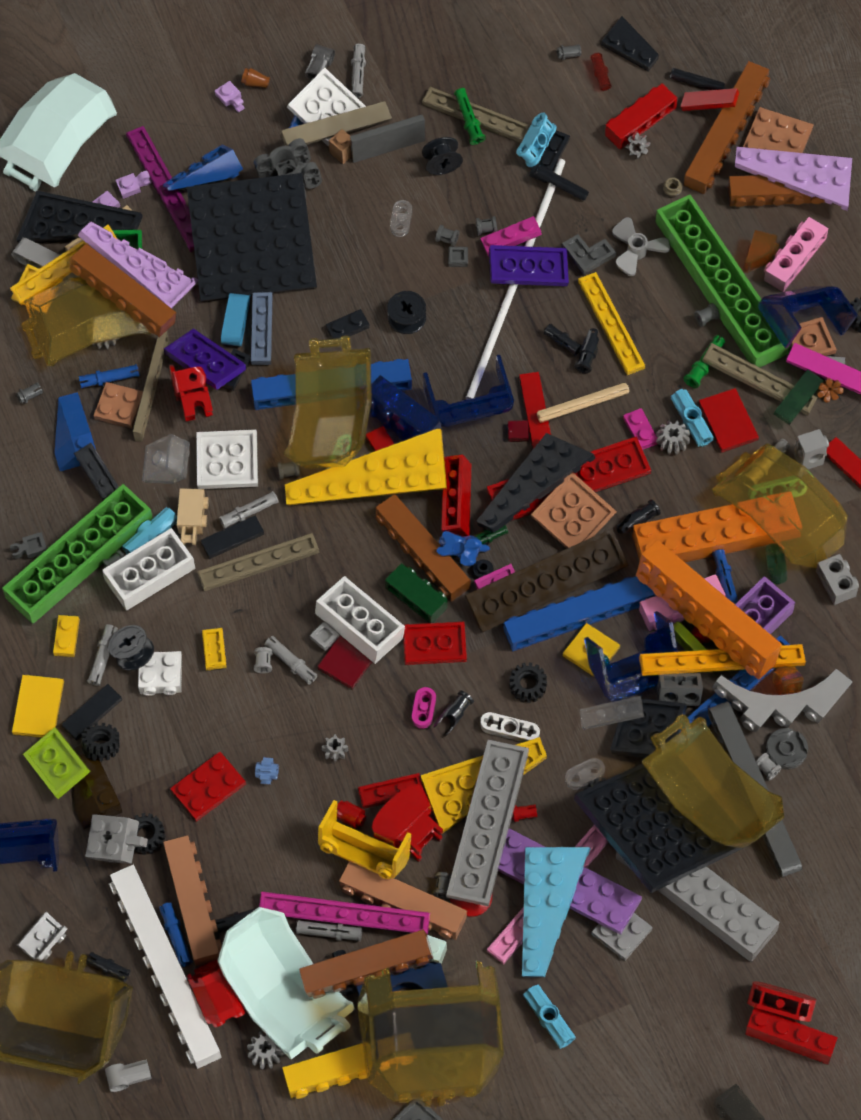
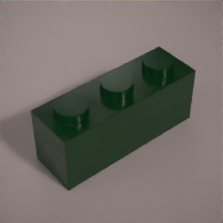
(416, 593)

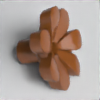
(830, 389)

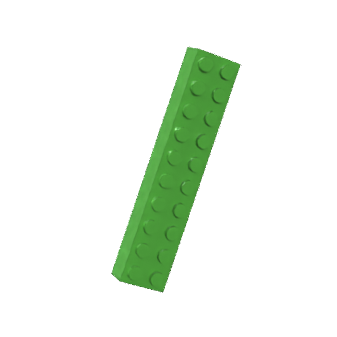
(720, 279)

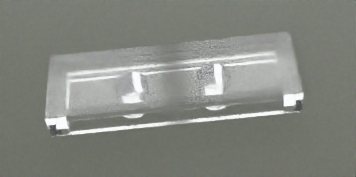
(611, 713)

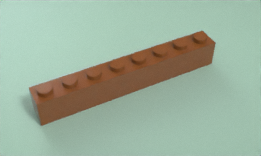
(726, 129)

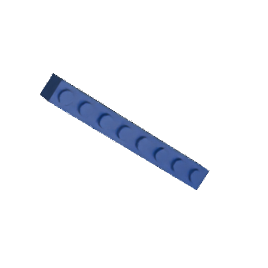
(281, 389)
(576, 612)

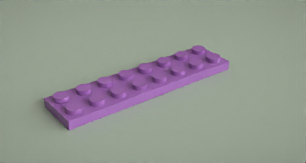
(594, 894)

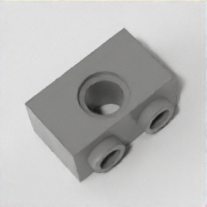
(811, 449)

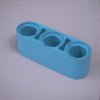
(235, 319)

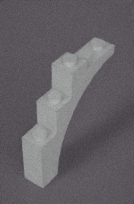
(784, 708)

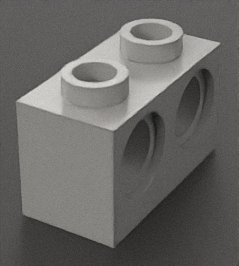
(832, 580)

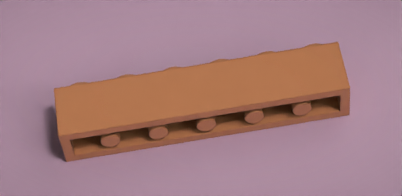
(392, 893)
(192, 900)

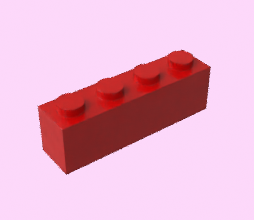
(641, 115)
(457, 495)
(791, 1035)

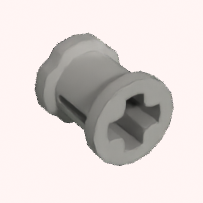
(263, 660)
(767, 766)

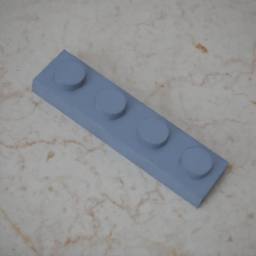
(261, 329)

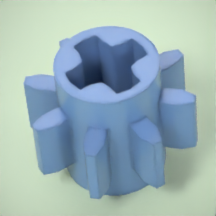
(266, 770)

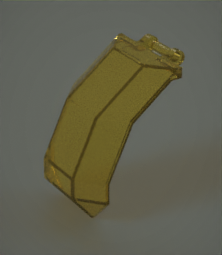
(73, 318)
(330, 404)
(785, 504)
(710, 786)

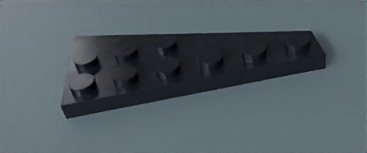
(63, 218)
(535, 478)

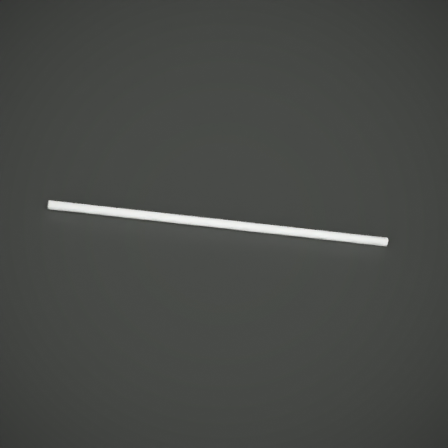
(510, 293)

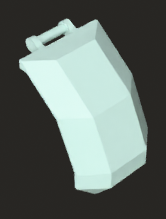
(53, 129)
(263, 967)

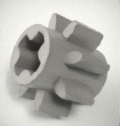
(638, 139)
(335, 742)

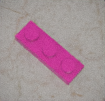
(513, 234)

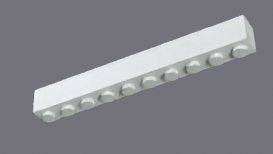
(165, 966)

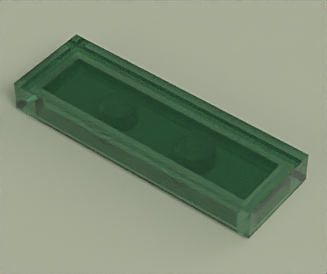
(798, 397)

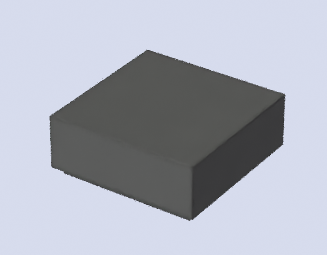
(458, 257)

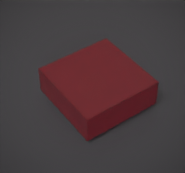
(518, 431)

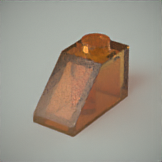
(761, 250)
(787, 680)

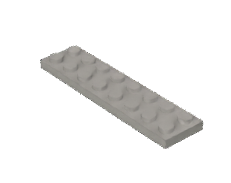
(487, 823)

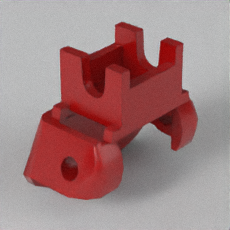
(184, 391)
(406, 813)

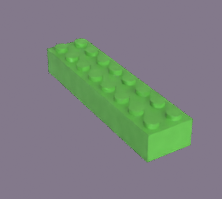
(77, 554)

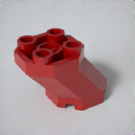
(215, 994)

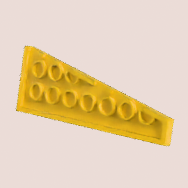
(397, 469)

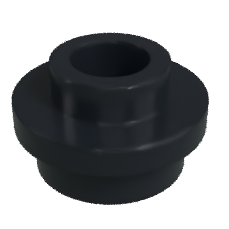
(482, 563)

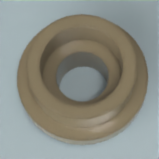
(672, 182)

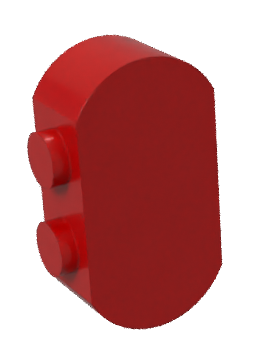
(781, 1001)

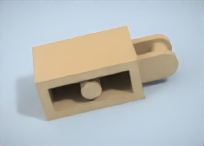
(191, 514)

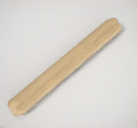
(582, 402)

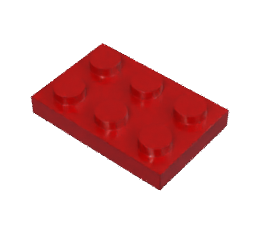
(208, 786)

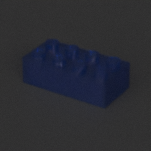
(400, 411)

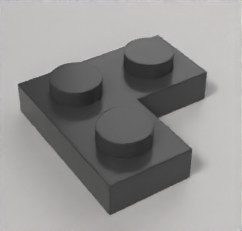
(588, 258)

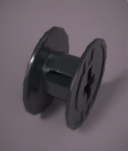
(442, 155)
(410, 303)
(131, 647)

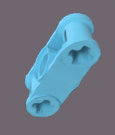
(536, 140)

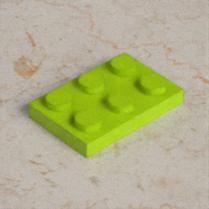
(56, 763)

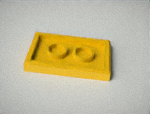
(37, 705)

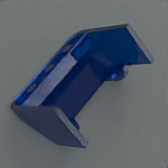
(780, 307)
(496, 402)
(624, 676)
(30, 842)

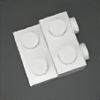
(161, 674)

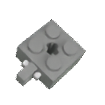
(113, 839)

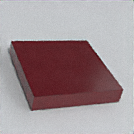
(344, 663)

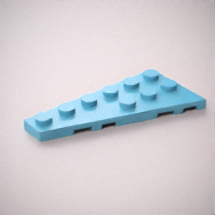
(548, 893)

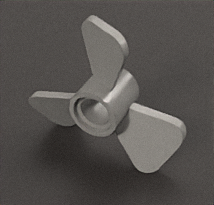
(628, 261)

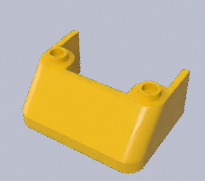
(361, 848)

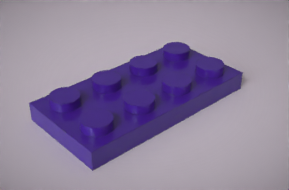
(528, 265)
(199, 351)

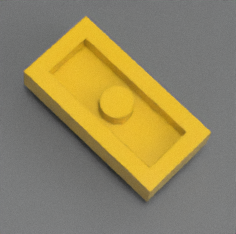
(66, 636)

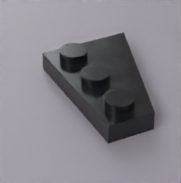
(630, 45)

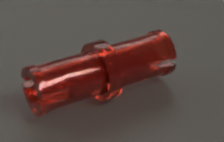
(601, 71)

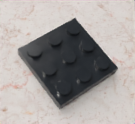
(635, 735)

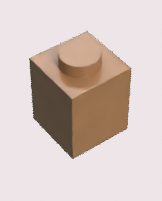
(340, 146)

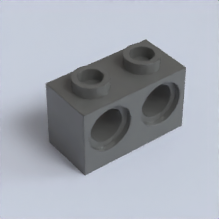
(680, 688)

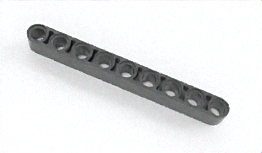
(737, 748)

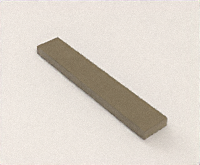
(489, 119)
(330, 126)
(751, 375)
(150, 387)
(258, 562)

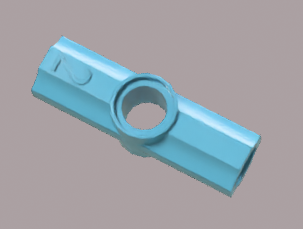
(696, 427)
(151, 529)
(556, 1027)

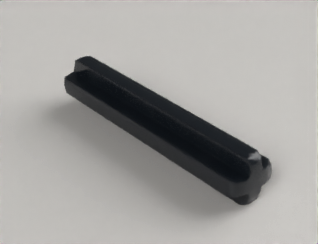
(696, 80)
(562, 183)

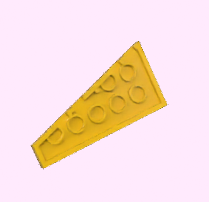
(453, 787)

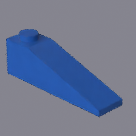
(216, 166)
(71, 431)

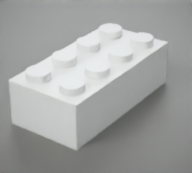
(148, 569)
(359, 619)

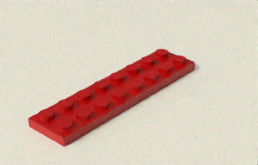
(612, 467)

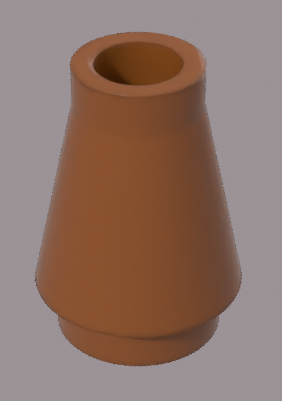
(254, 78)

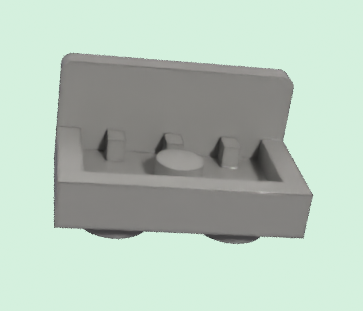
(42, 938)

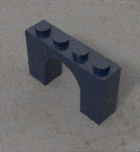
(428, 977)

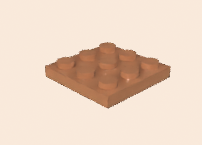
(778, 132)
(573, 512)

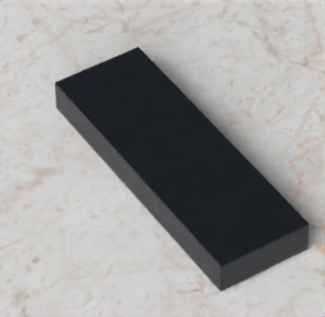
(551, 154)
(96, 471)
(232, 537)
(92, 711)

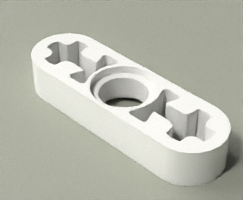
(526, 726)

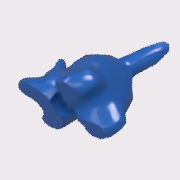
(465, 547)

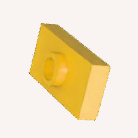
(214, 649)

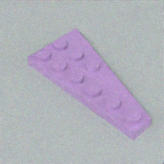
(806, 173)
(143, 267)

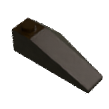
(94, 792)

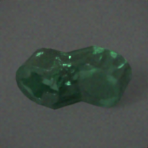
(776, 572)

